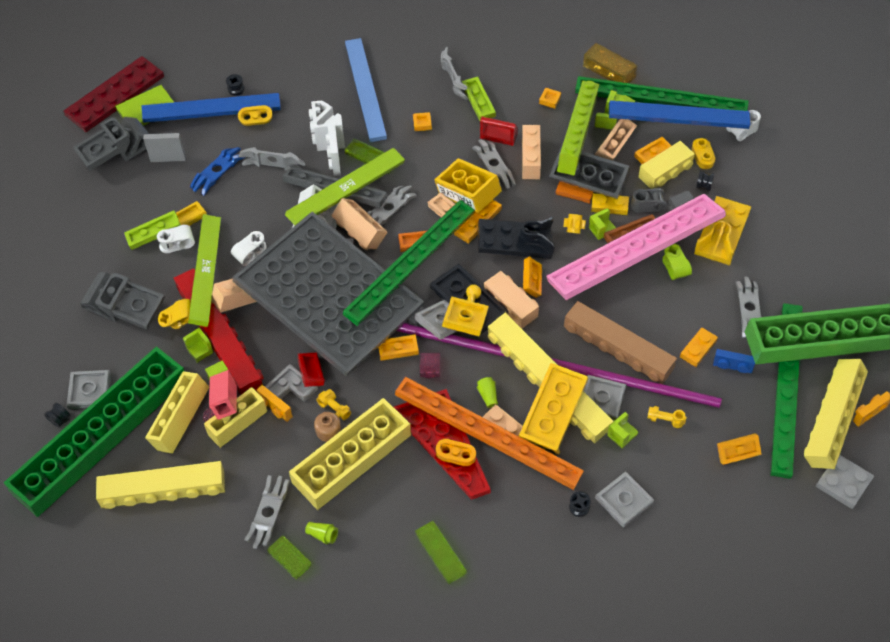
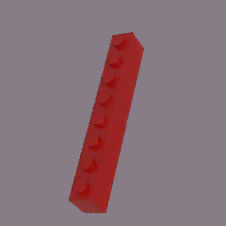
(224, 340)

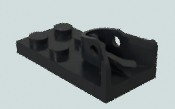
(516, 238)

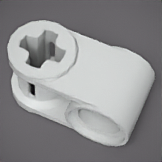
(741, 133)
(177, 238)
(247, 249)

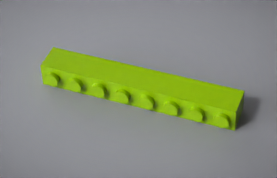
(578, 128)

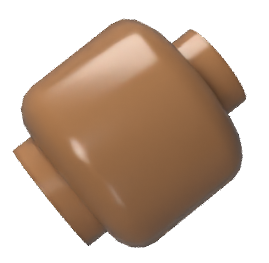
(327, 426)

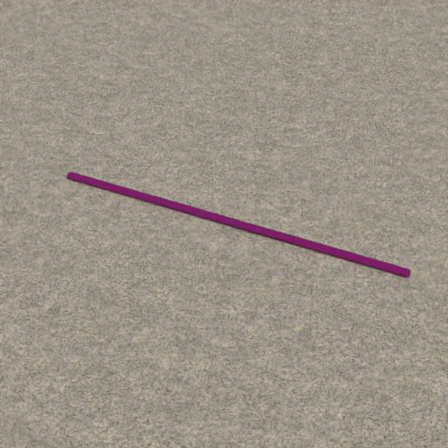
(584, 370)

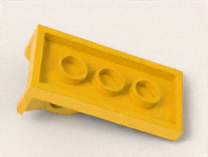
(721, 238)
(553, 407)

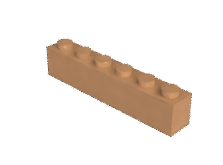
(620, 342)

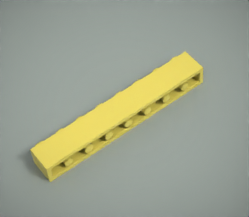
(535, 363)

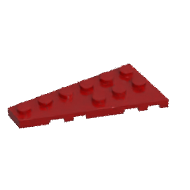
(429, 431)

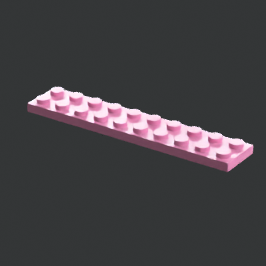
(635, 246)

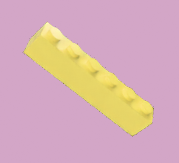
(835, 414)
(160, 484)

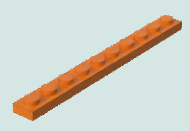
(489, 433)

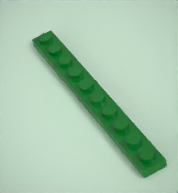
(664, 96)
(408, 263)
(785, 411)

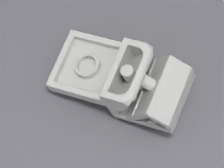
(328, 132)

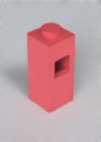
(223, 395)

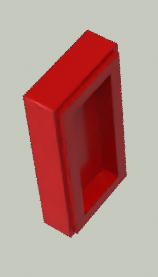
(310, 369)

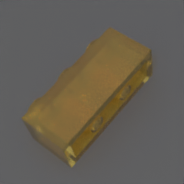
(609, 64)

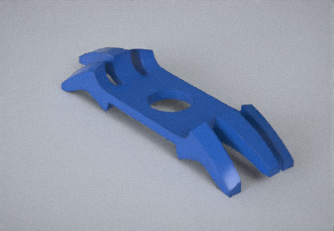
(210, 176)

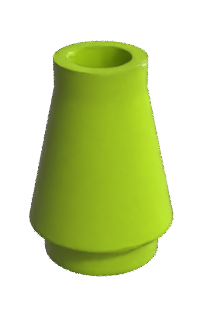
(487, 390)
(323, 532)

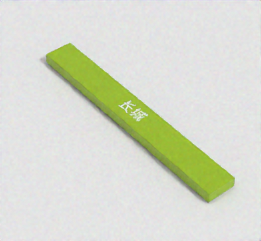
(346, 186)
(204, 271)

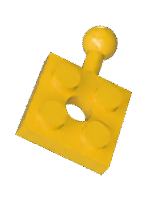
(458, 307)

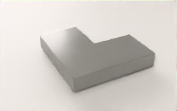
(290, 380)

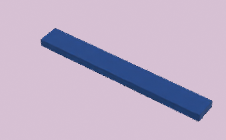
(207, 107)
(679, 114)

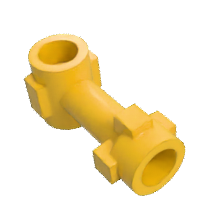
(328, 398)
(677, 418)

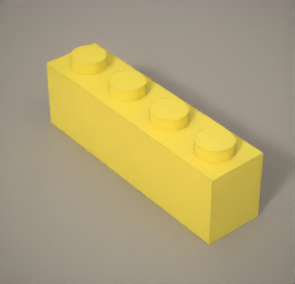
(177, 412)

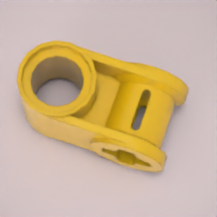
(175, 315)

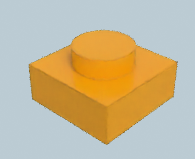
(550, 98)
(422, 121)

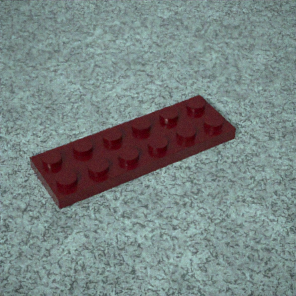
(119, 88)

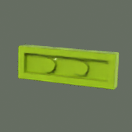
(479, 98)
(148, 231)

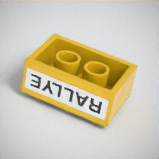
(468, 183)

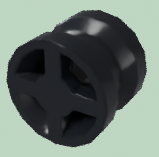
(235, 84)
(705, 180)
(57, 414)
(582, 499)

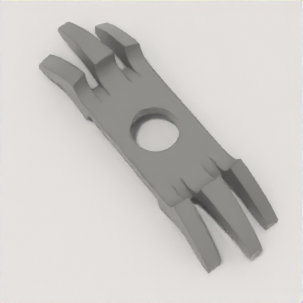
(447, 65)
(488, 155)
(260, 158)
(396, 200)
(748, 297)
(263, 523)

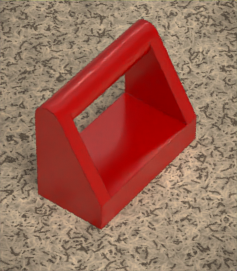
(498, 131)

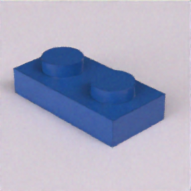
(734, 361)

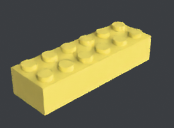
(350, 453)

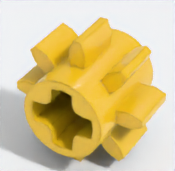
(574, 223)

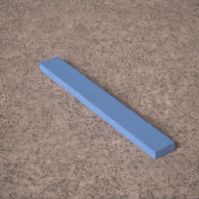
(365, 90)

